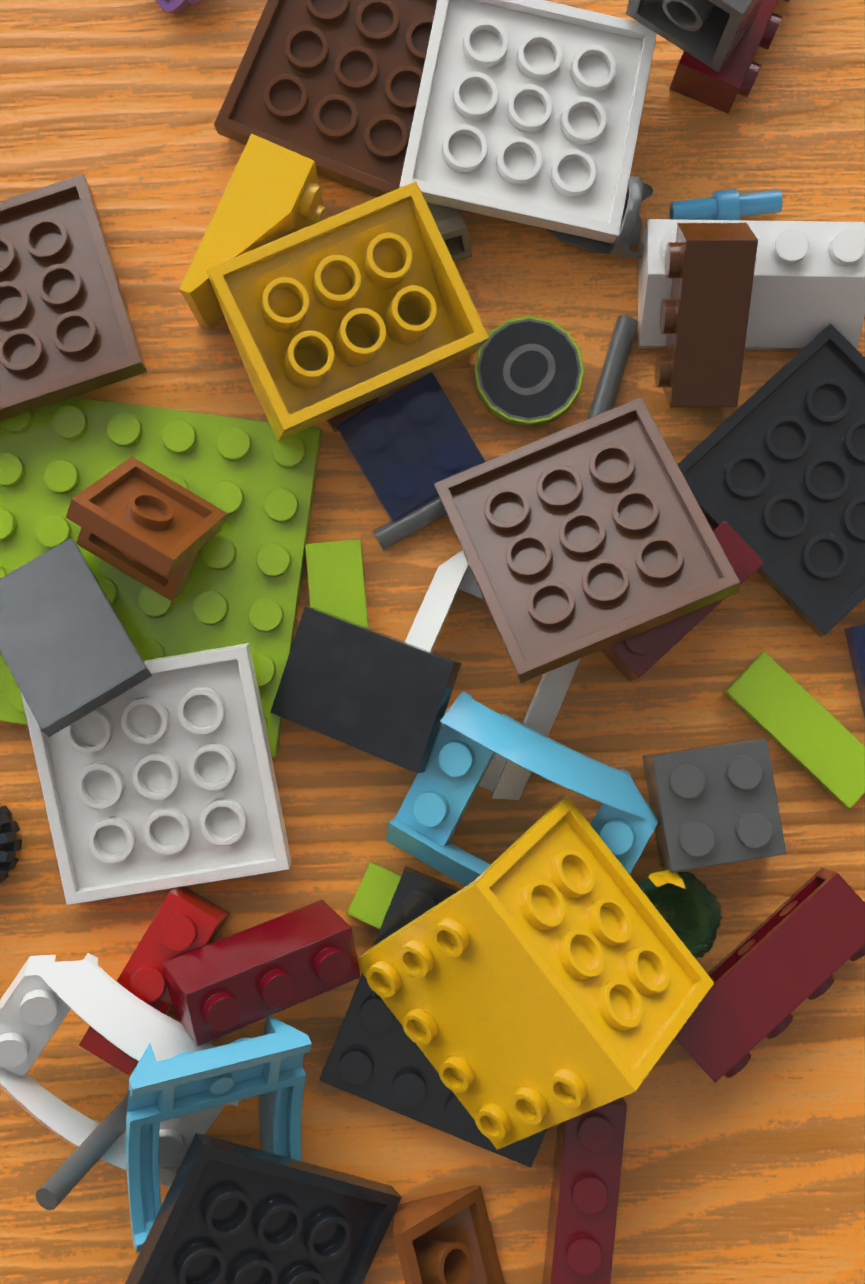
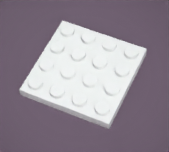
(530, 113)
(165, 782)

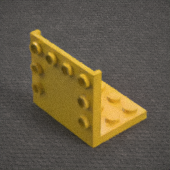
(540, 981)

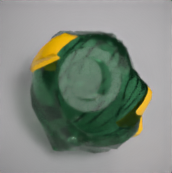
(686, 907)

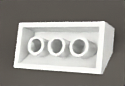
(800, 285)

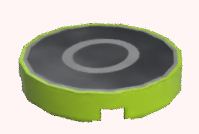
(528, 371)

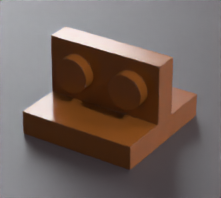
(145, 525)

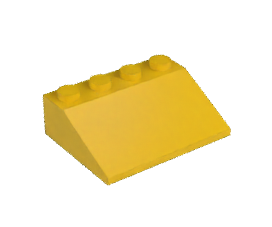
(347, 310)

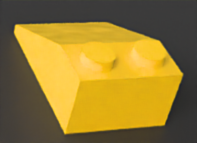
(264, 200)

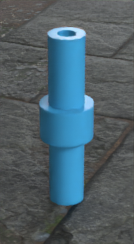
(727, 205)

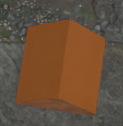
(447, 1239)

